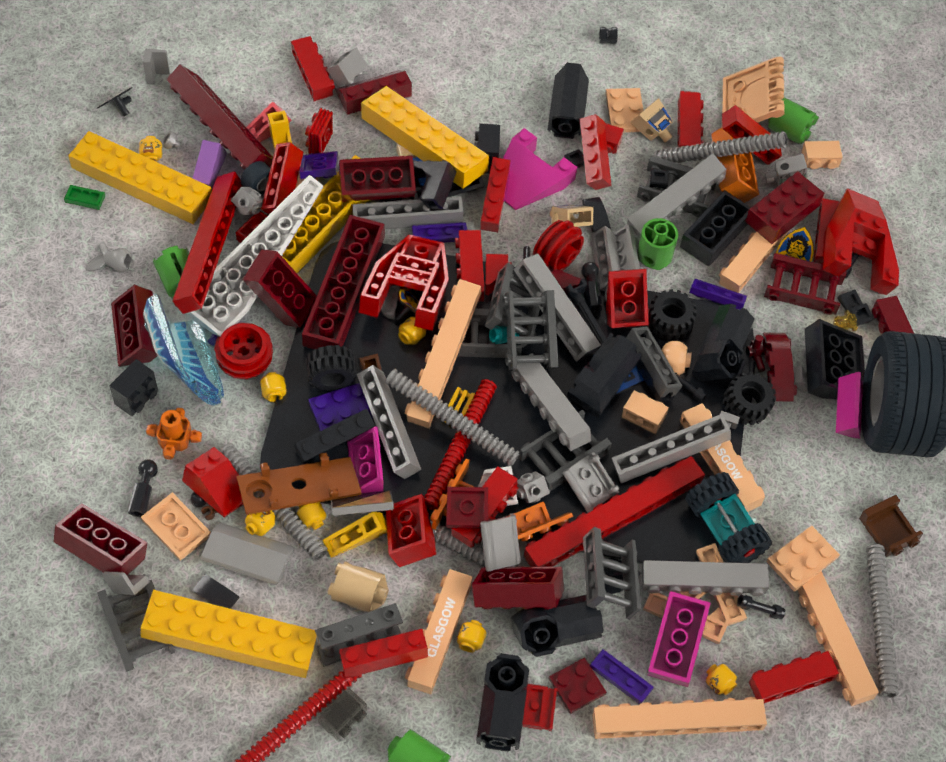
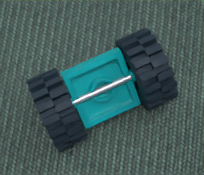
(728, 520)

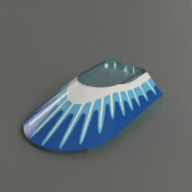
(184, 352)

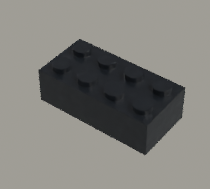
(715, 228)

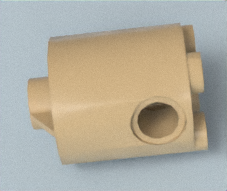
(359, 587)

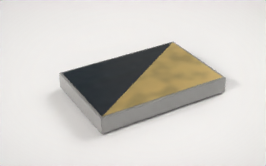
(363, 503)

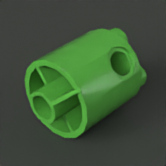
(795, 122)
(657, 243)
(415, 748)

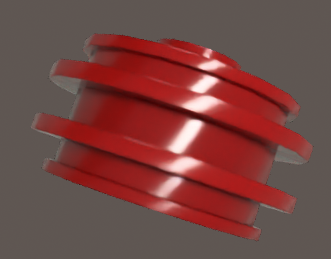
(559, 245)
(236, 340)

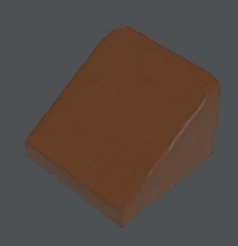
(368, 361)

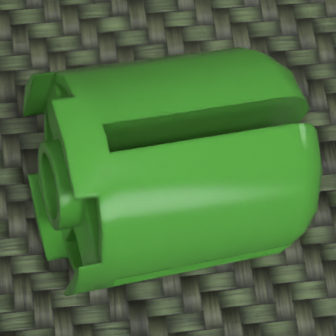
(170, 267)

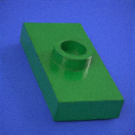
(84, 197)

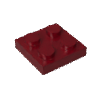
(466, 507)
(577, 685)

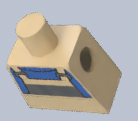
(654, 121)
(566, 212)

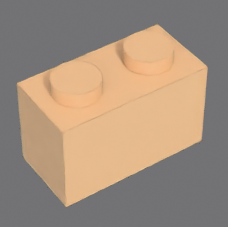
(822, 154)
(644, 412)

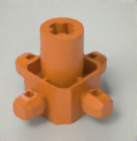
(173, 432)

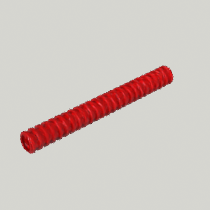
(459, 445)
(298, 718)

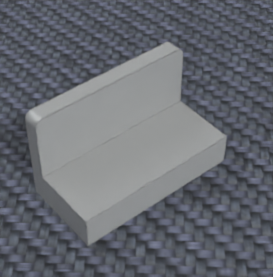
(154, 63)
(125, 584)

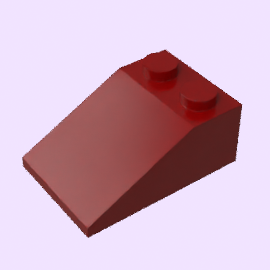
(627, 298)
(214, 481)
(410, 531)

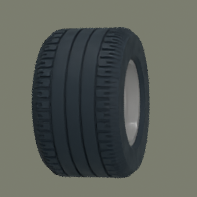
(905, 395)

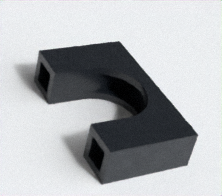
(437, 185)

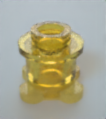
(847, 321)

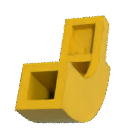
(279, 128)

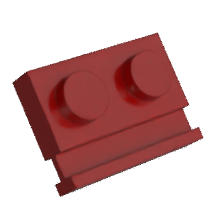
(539, 707)

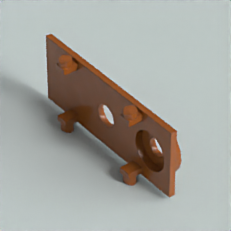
(323, 481)

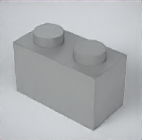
(347, 67)

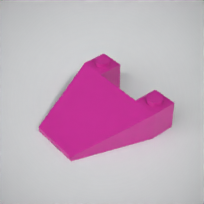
(531, 176)

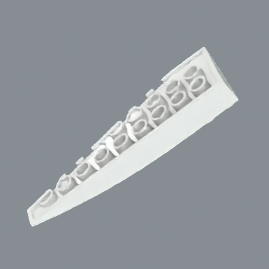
(228, 294)

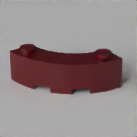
(779, 358)

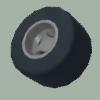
(256, 176)

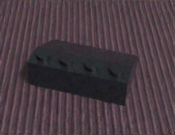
(831, 355)

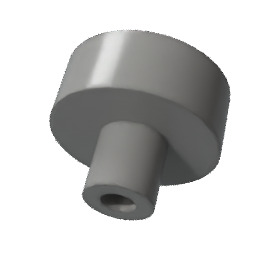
(170, 140)

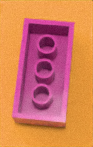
(678, 639)

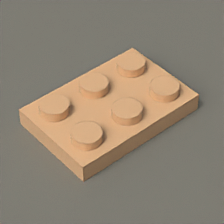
(623, 107)
(176, 526)
(802, 558)

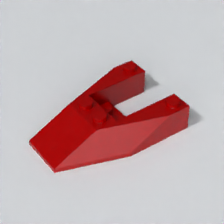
(861, 228)
(410, 264)

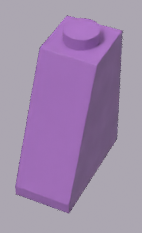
(209, 162)

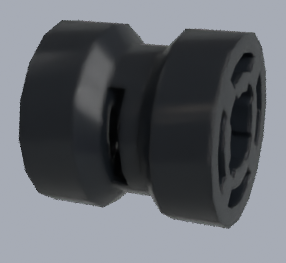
(612, 35)

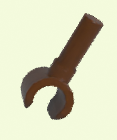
(212, 512)

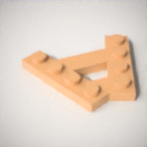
(717, 622)

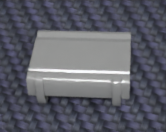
(590, 481)
(500, 543)

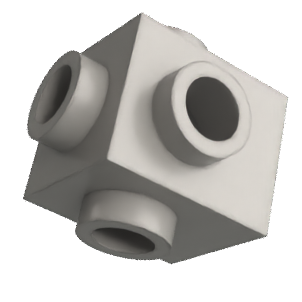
(247, 201)
(532, 487)

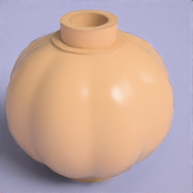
(677, 356)

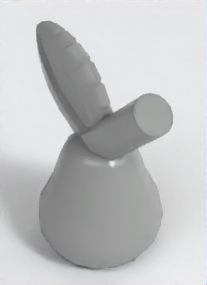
(118, 259)

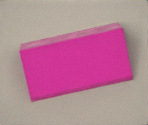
(849, 405)
(367, 460)

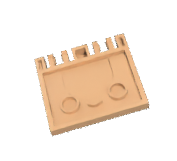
(757, 90)

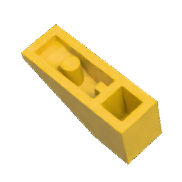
(356, 534)

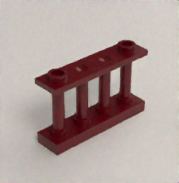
(799, 268)

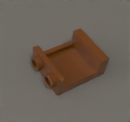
(890, 526)

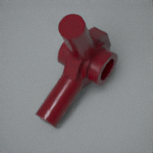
(756, 350)

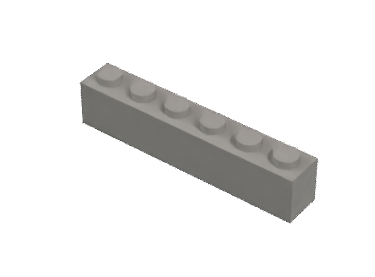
(680, 193)
(410, 213)
(569, 323)
(552, 404)
(389, 422)
(671, 448)
(705, 577)

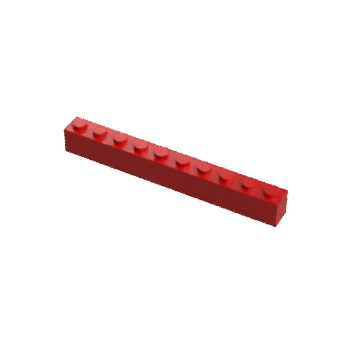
(207, 244)
(615, 514)

